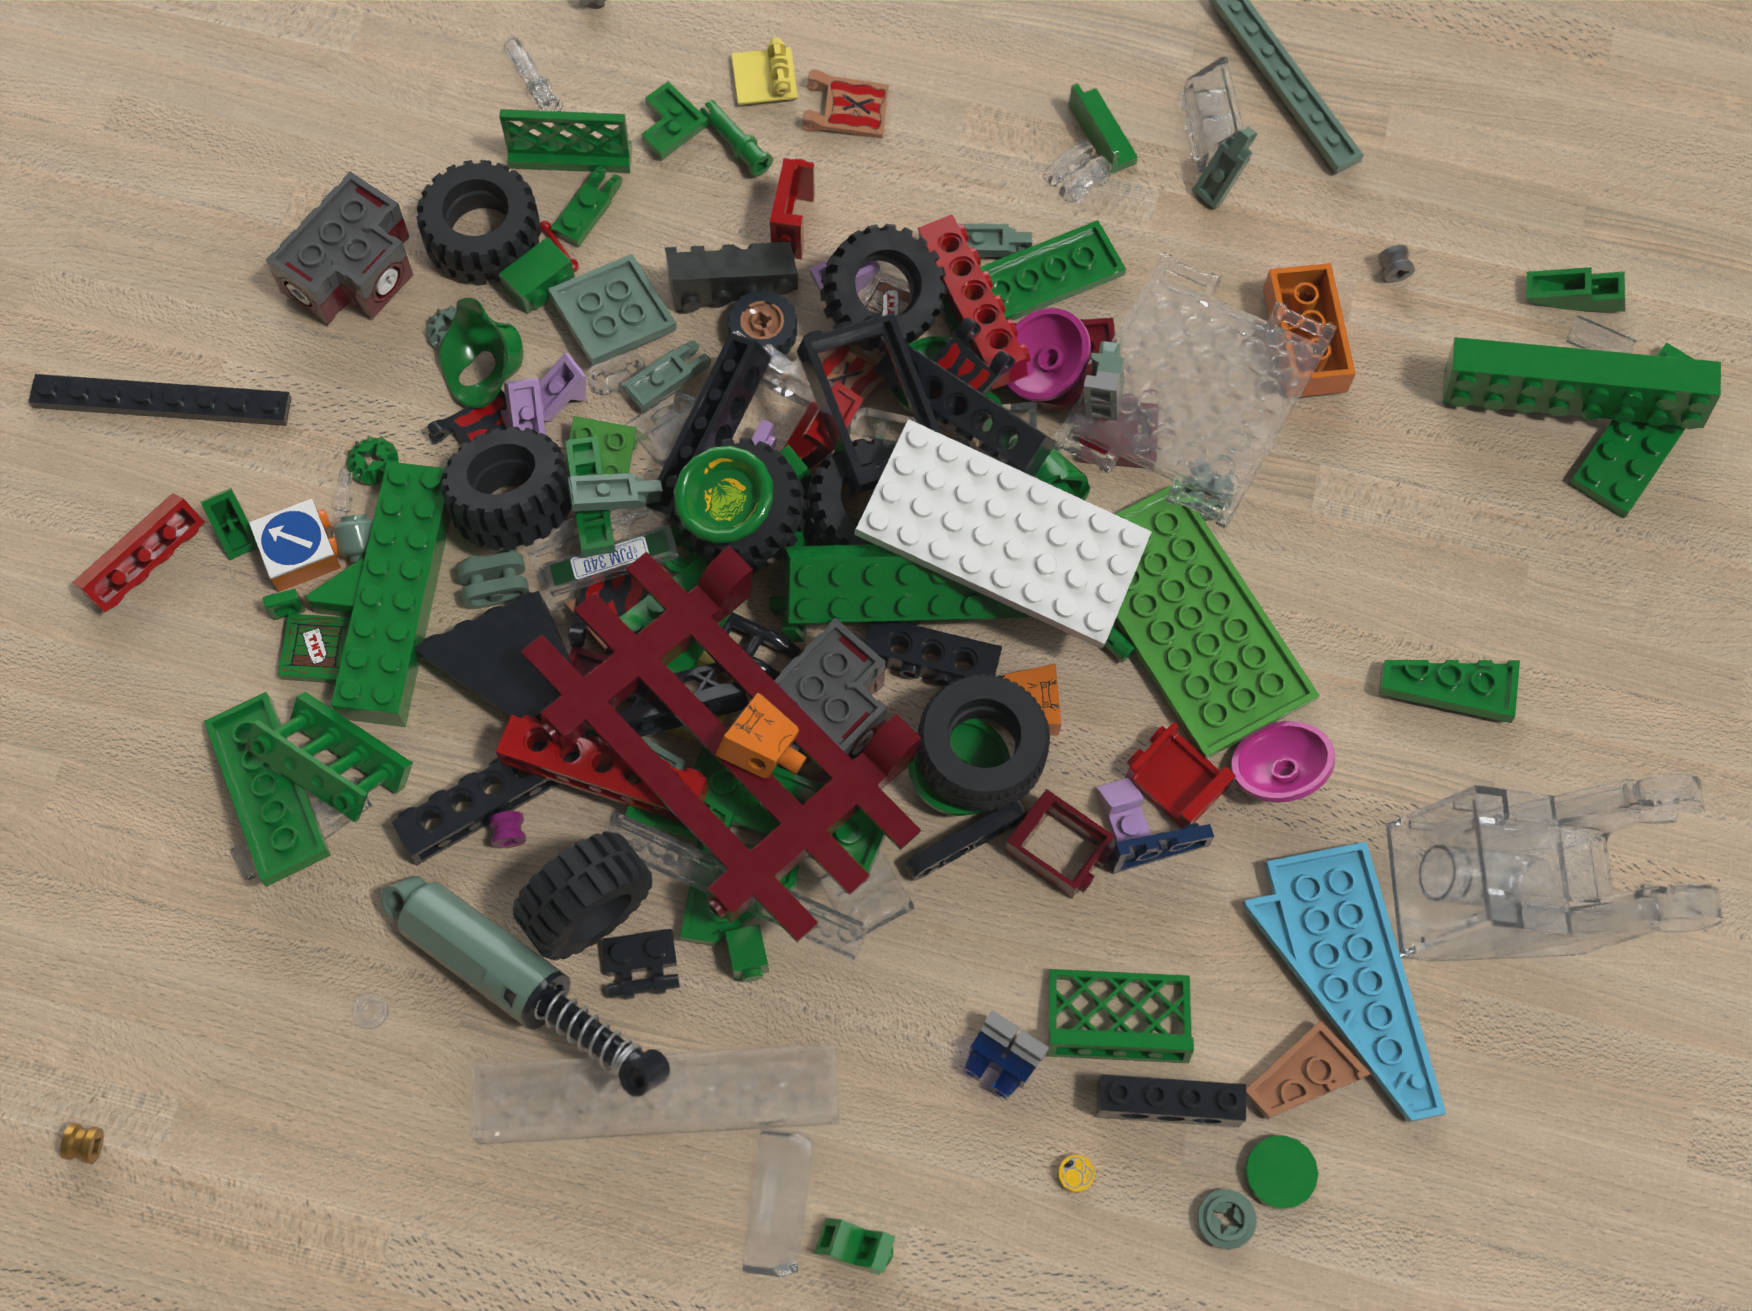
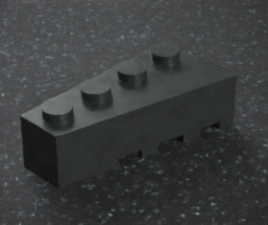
(726, 274)

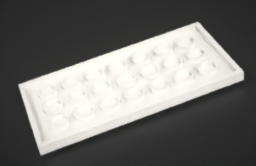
(1003, 533)

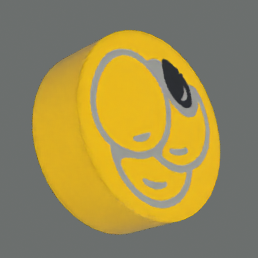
(1076, 1174)

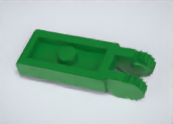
(586, 207)

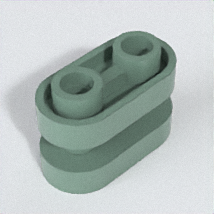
(492, 579)

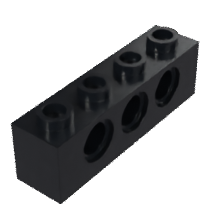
(919, 641)
(1171, 1101)

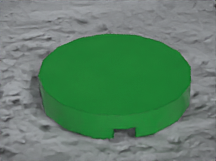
(1281, 1172)

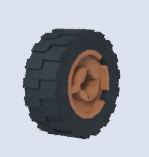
(768, 309)

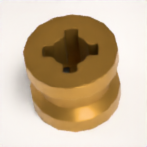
(81, 1143)

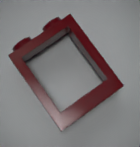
(1077, 821)

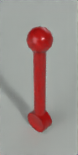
(546, 228)

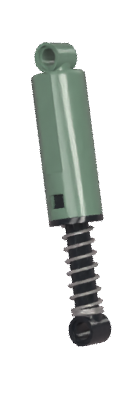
(514, 977)

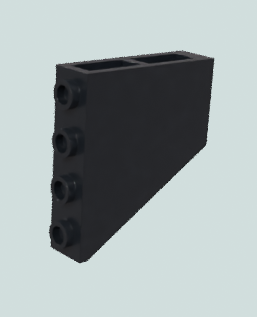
(488, 659)

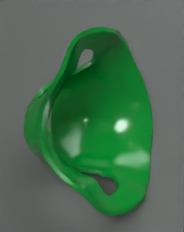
(467, 337)

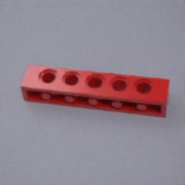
(946, 237)
(524, 732)

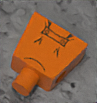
(1044, 687)
(762, 740)

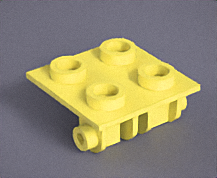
(765, 74)

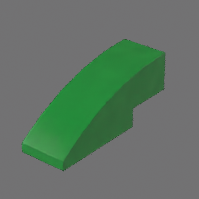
(1577, 289)

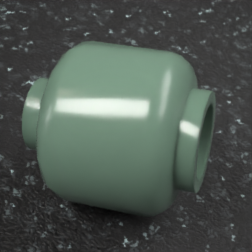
(353, 536)

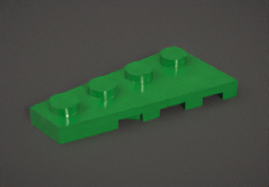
(1468, 688)

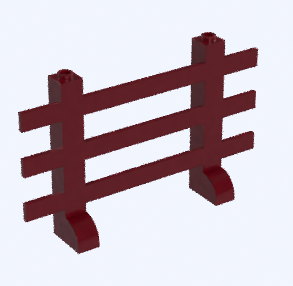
(644, 660)

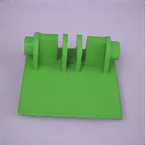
(614, 439)

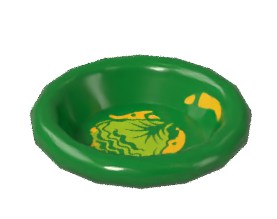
(723, 494)

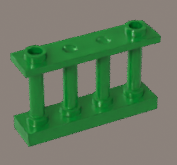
(341, 737)

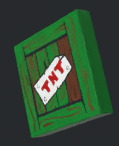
(313, 648)

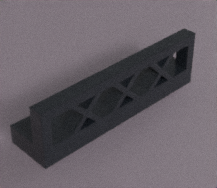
(657, 717)

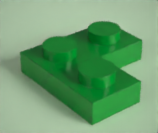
(678, 120)

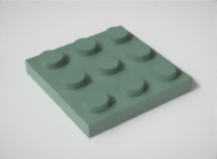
(612, 309)

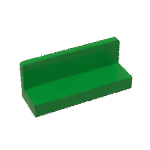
(1101, 128)

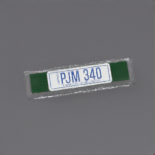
(578, 571)

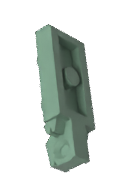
(1225, 168)
(996, 239)
(611, 492)

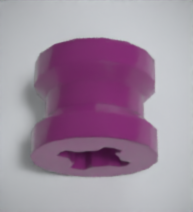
(507, 829)

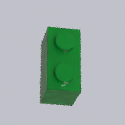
(534, 273)

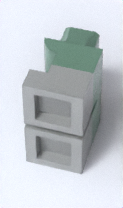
(1106, 385)

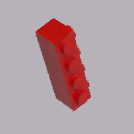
(139, 552)

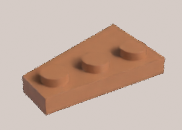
(1305, 1072)

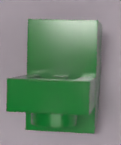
(855, 1246)

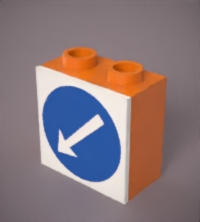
(296, 544)

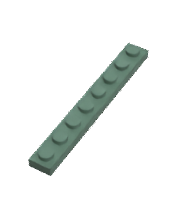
(1289, 83)

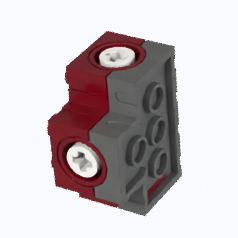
(345, 253)
(836, 686)

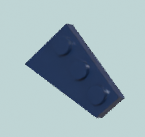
(1157, 847)

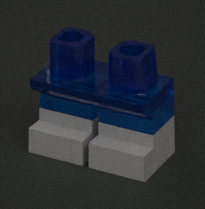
(990, 1047)

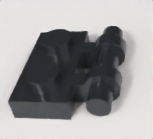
(637, 954)

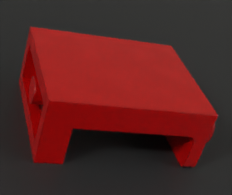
(794, 184)
(810, 436)
(1177, 776)

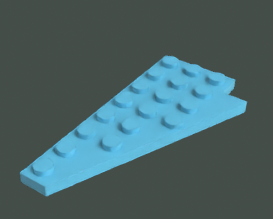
(1342, 949)

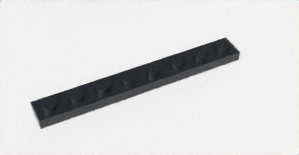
(160, 399)

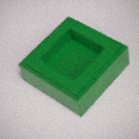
(283, 603)

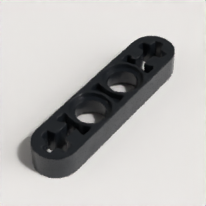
(965, 840)

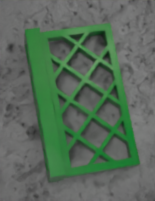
(563, 153)
(1113, 1043)

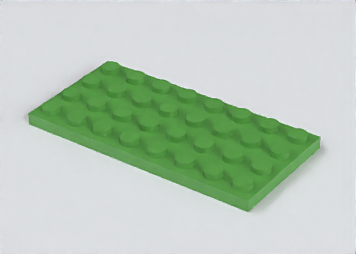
(1205, 632)

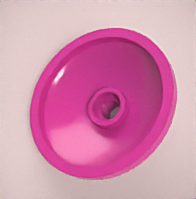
(1049, 336)
(1283, 761)

